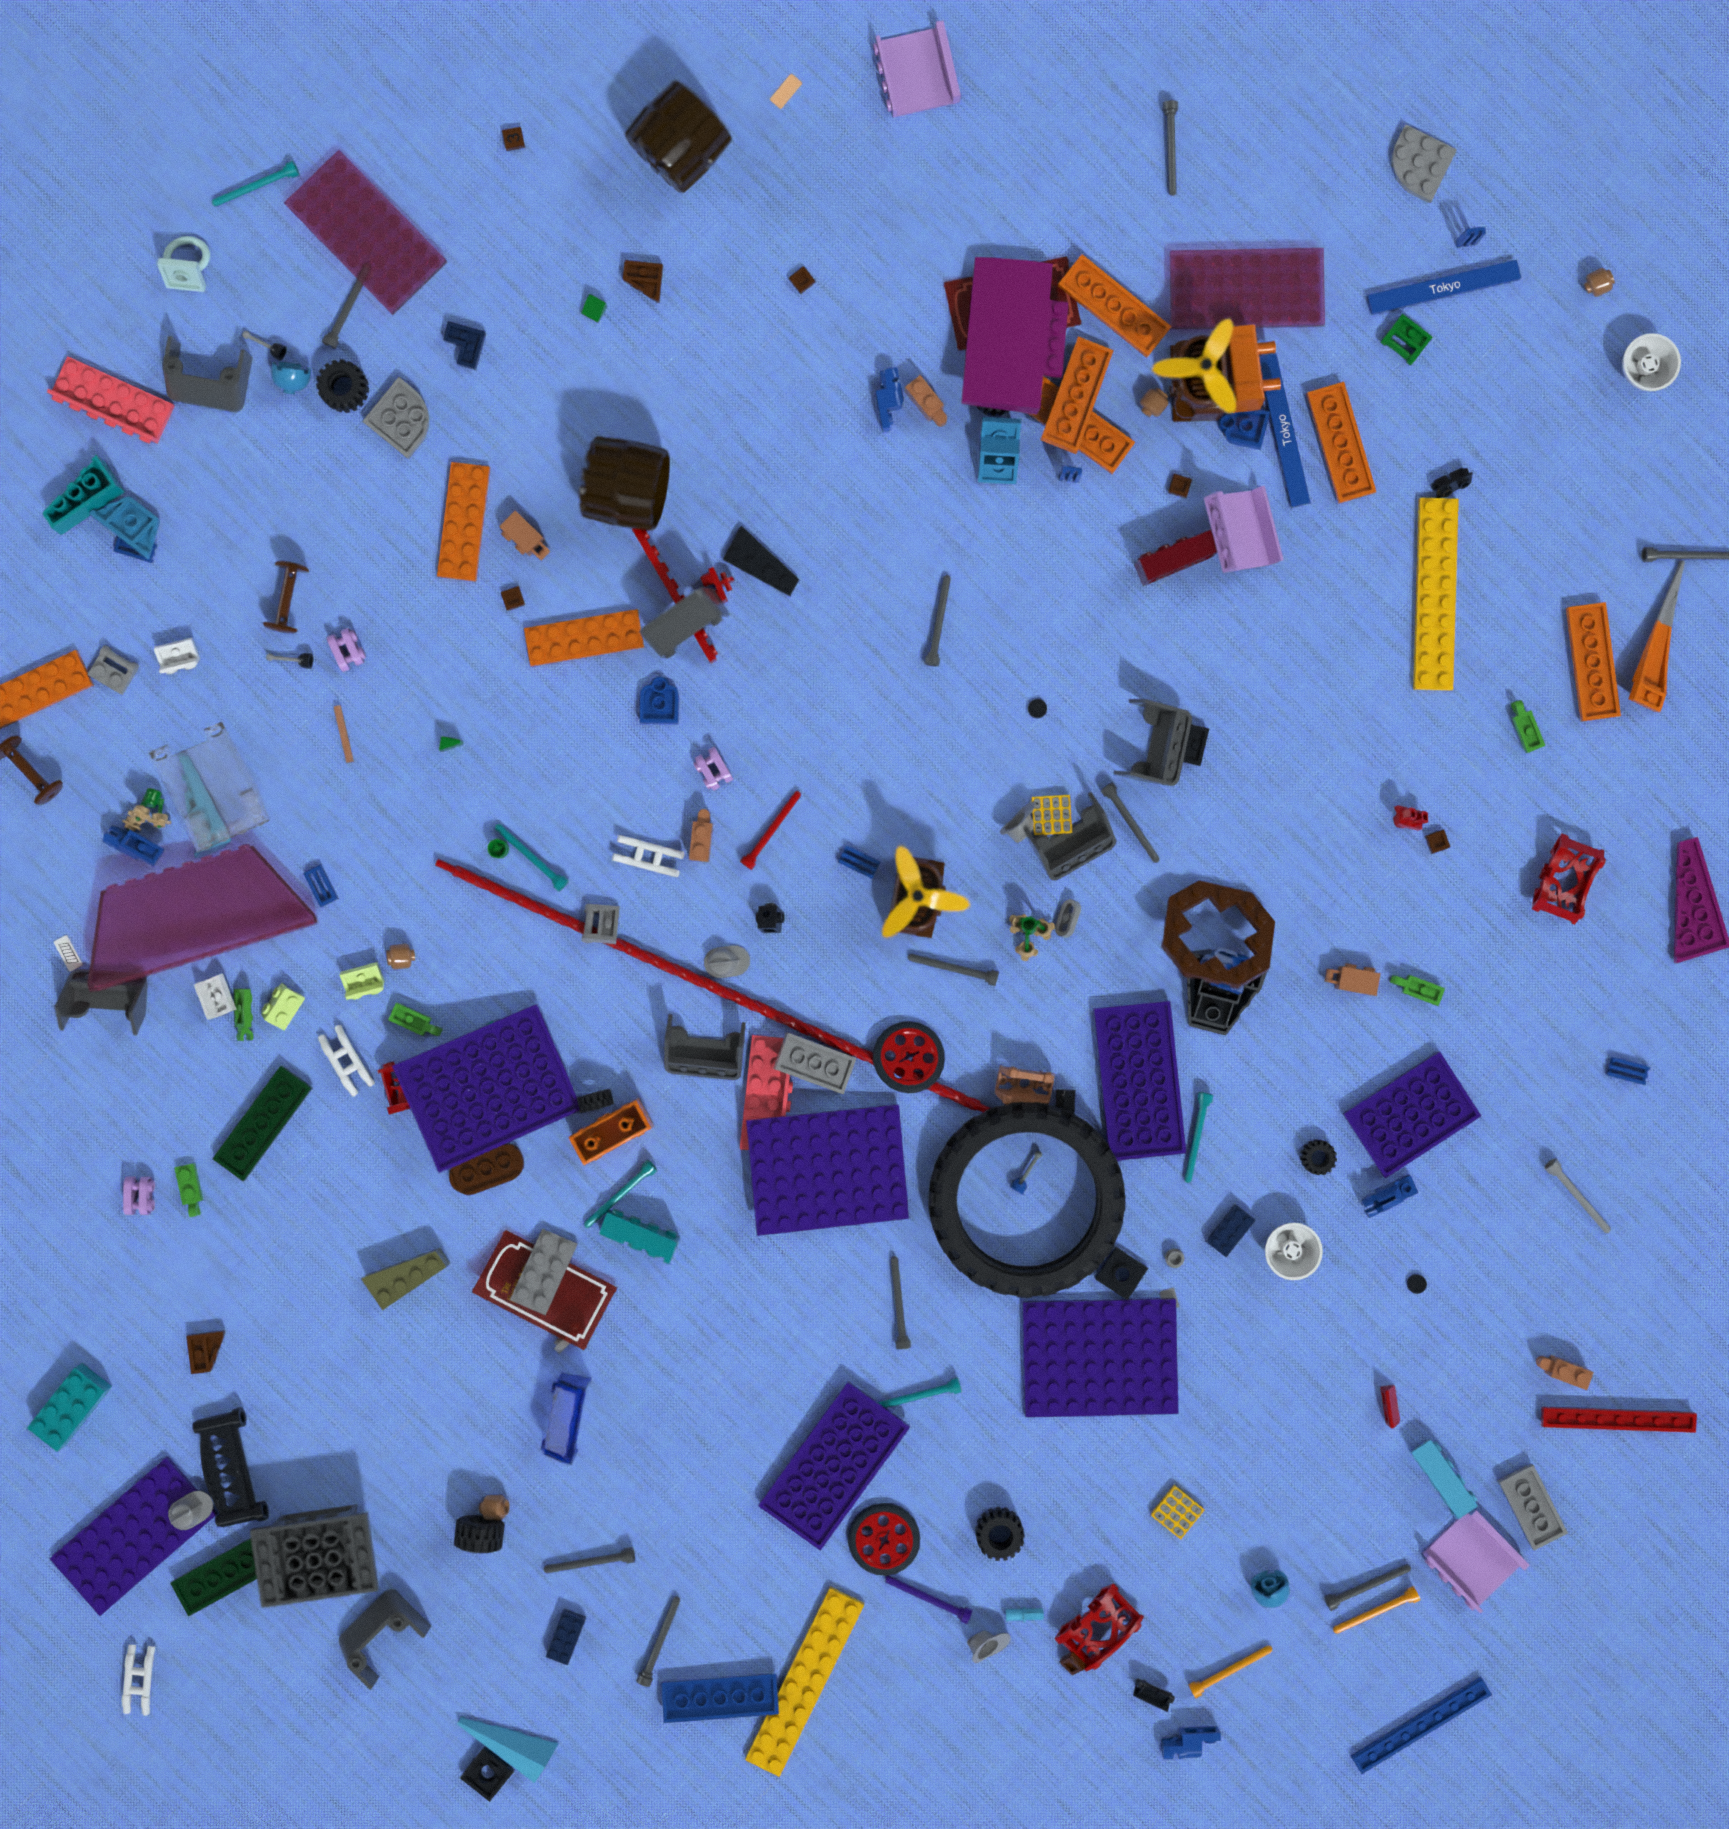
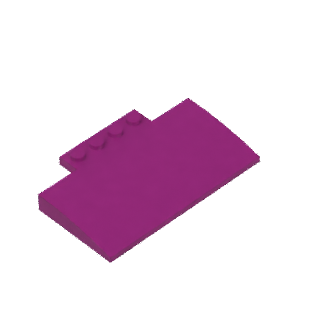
(1012, 335)

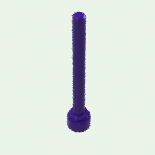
(962, 1613)

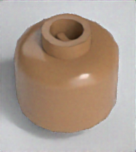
(1599, 282)
(1154, 402)
(400, 956)
(494, 1507)

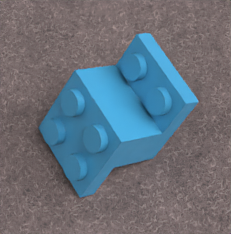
(999, 450)

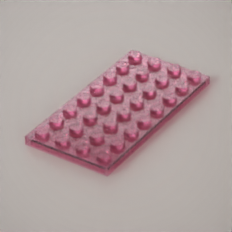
(365, 232)
(1247, 288)

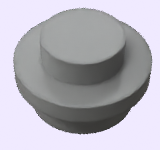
(1174, 1258)

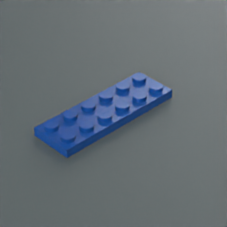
(720, 1698)

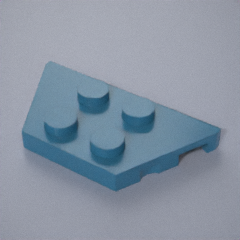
(130, 523)

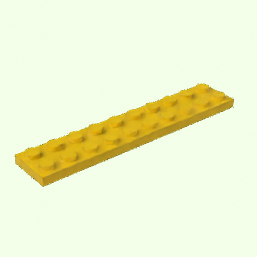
(1435, 594)
(805, 1681)

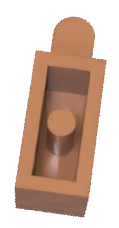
(926, 401)
(524, 535)
(701, 837)
(1354, 980)
(1565, 1371)

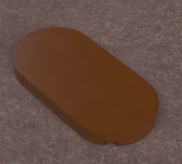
(487, 1170)

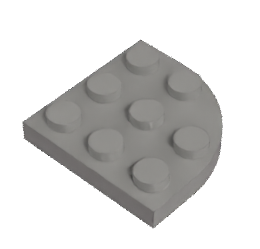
(1420, 162)
(400, 418)

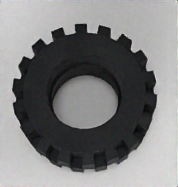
(331, 375)
(478, 1535)
(1005, 1548)

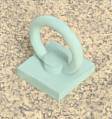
(183, 273)

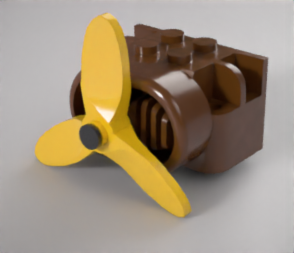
(1199, 376)
(919, 896)

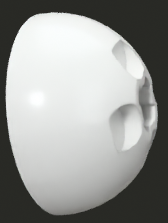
(1658, 356)
(1301, 1256)

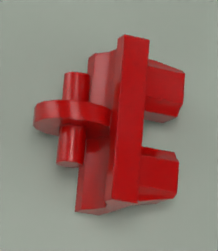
(712, 578)
(1409, 818)

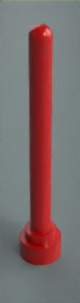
(750, 859)

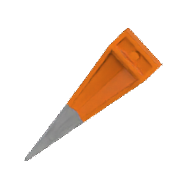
(1651, 673)

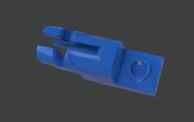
(889, 397)
(133, 845)
(1389, 1196)
(1190, 1742)

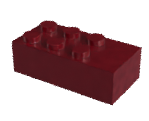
(1175, 558)

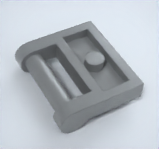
(111, 676)
(607, 924)

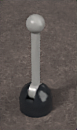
(277, 350)
(305, 660)

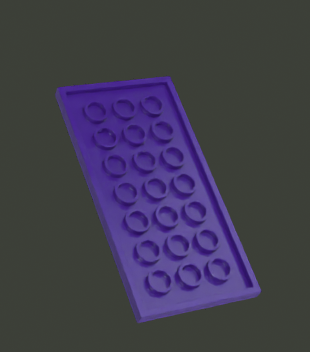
(1140, 1080)
(834, 1465)
(127, 1538)

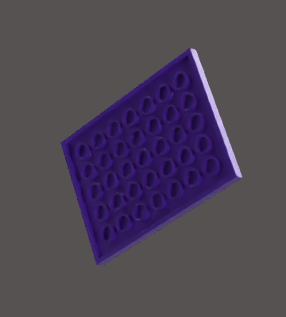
(487, 1088)
(827, 1169)
(1100, 1357)

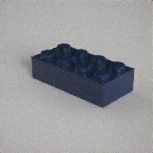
(1230, 1230)
(565, 1636)

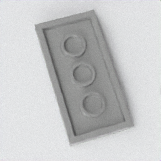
(814, 1063)
(543, 1272)
(1532, 1506)

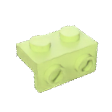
(362, 981)
(282, 1006)

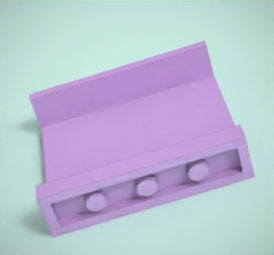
(917, 71)
(1243, 529)
(1473, 1558)

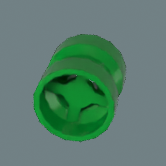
(498, 848)

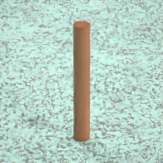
(343, 734)

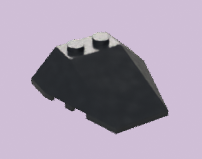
(1216, 1008)

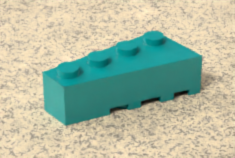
(90, 491)
(640, 1235)

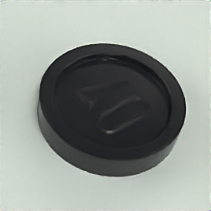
(1037, 708)
(1416, 1283)

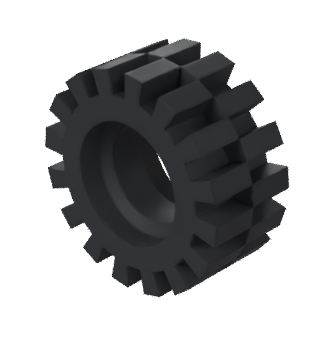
(595, 1100)
(1329, 1161)

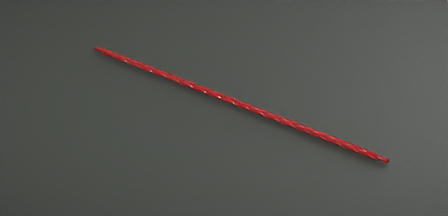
(699, 980)

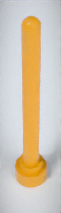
(1409, 1596)
(1198, 1687)

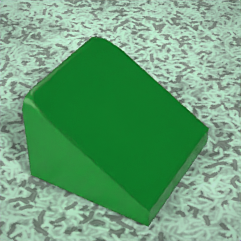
(594, 308)
(449, 743)

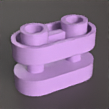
(356, 654)
(711, 780)
(145, 1187)

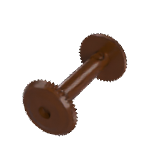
(286, 596)
(49, 791)

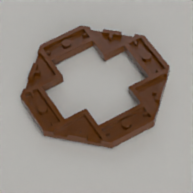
(1213, 969)

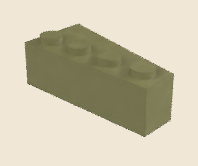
(399, 1279)

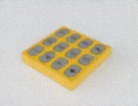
(1052, 815)
(1177, 1512)

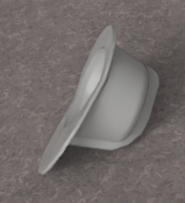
(1020, 822)
(727, 961)
(190, 1510)
(985, 1645)

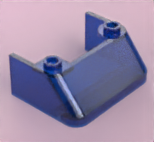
(565, 1417)

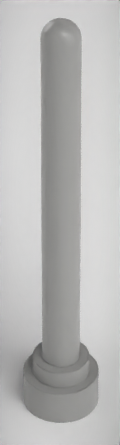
(1554, 1167)

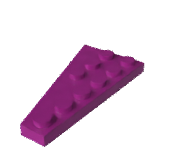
(1697, 911)

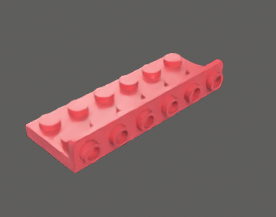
(111, 400)
(766, 1087)

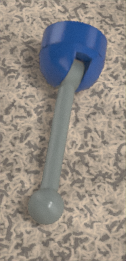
(1020, 1184)

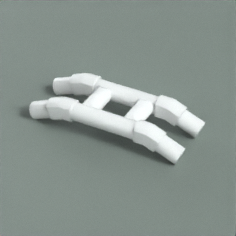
(637, 860)
(356, 1065)
(146, 1672)

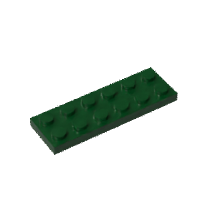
(262, 1123)
(216, 1578)

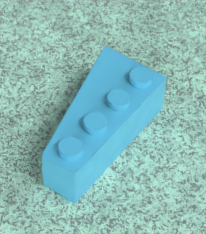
(1444, 1479)

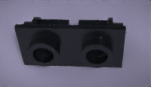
(1459, 480)
(1065, 1099)
(1153, 1695)

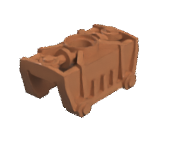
(1023, 1094)

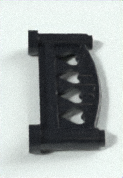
(226, 1427)

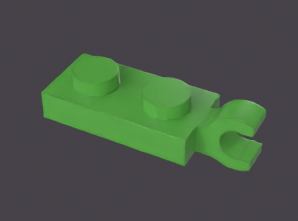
(1526, 728)
(1419, 989)
(243, 1014)
(413, 1020)
(189, 1188)

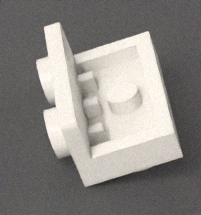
(177, 656)
(215, 997)

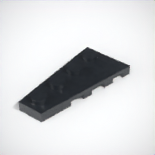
(758, 562)

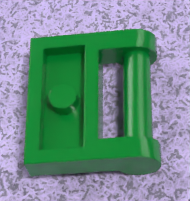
(1411, 335)

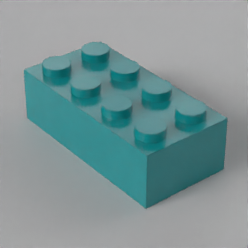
(69, 1407)

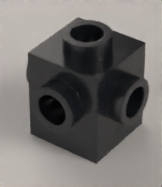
(770, 918)

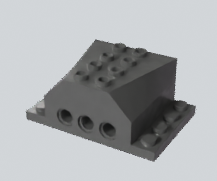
(314, 1556)

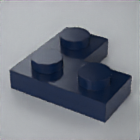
(469, 339)

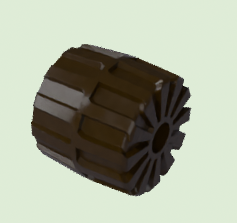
(678, 136)
(624, 483)

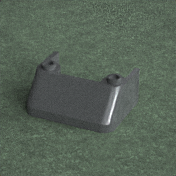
(225, 395)
(684, 620)
(1166, 744)
(1073, 850)
(77, 999)
(703, 1056)
(388, 1610)

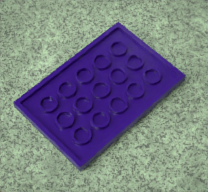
(1411, 1114)

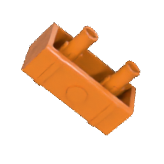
(1245, 369)
(611, 1131)

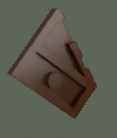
(644, 277)
(203, 1350)

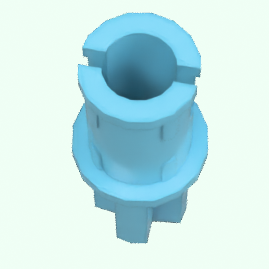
(1024, 1614)

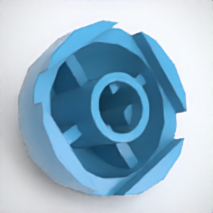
(290, 376)
(1270, 1589)

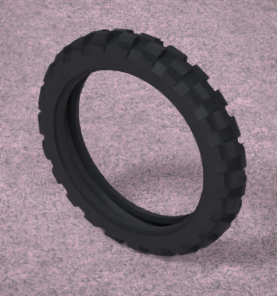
(1047, 1277)

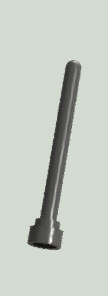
(1170, 108)
(332, 338)
(1650, 554)
(932, 658)
(1111, 793)
(989, 976)
(902, 1339)
(626, 1555)
(1334, 1600)
(645, 1677)

